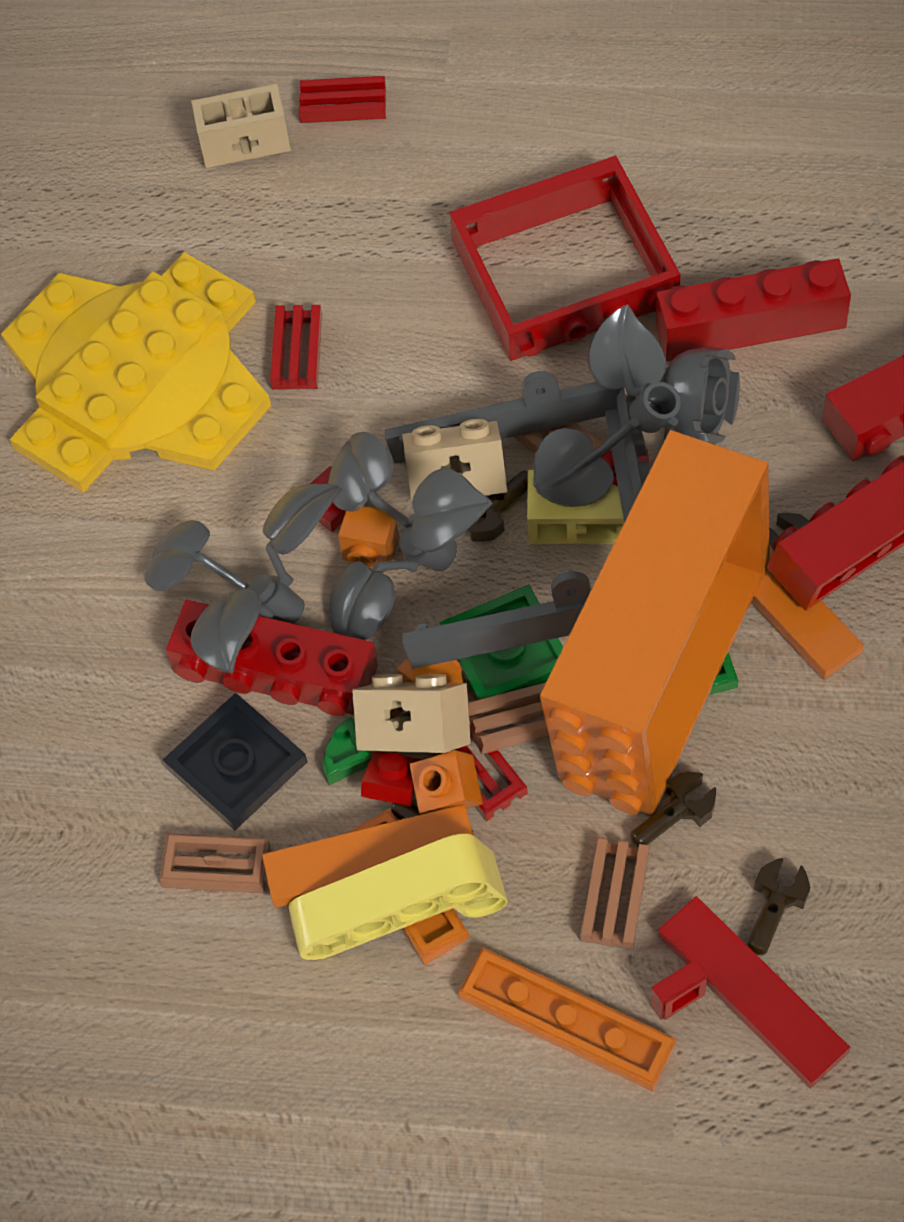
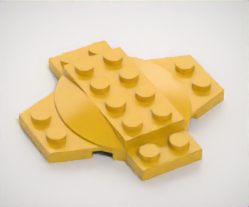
(135, 371)

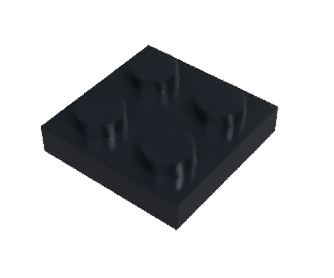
(235, 761)

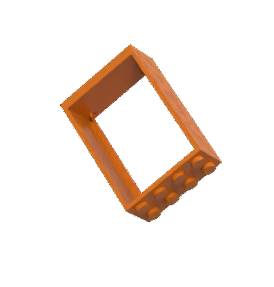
(658, 623)

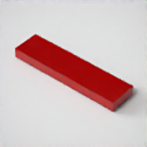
(755, 992)

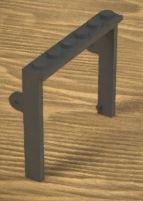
(537, 411)

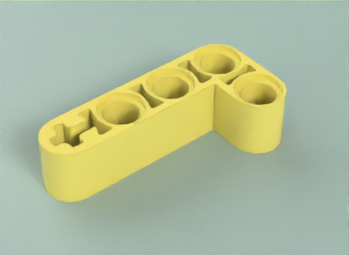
(398, 893)

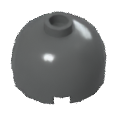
(706, 391)

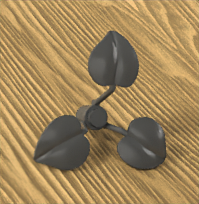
(619, 357)
(443, 511)
(228, 623)

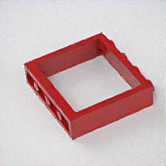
(544, 203)

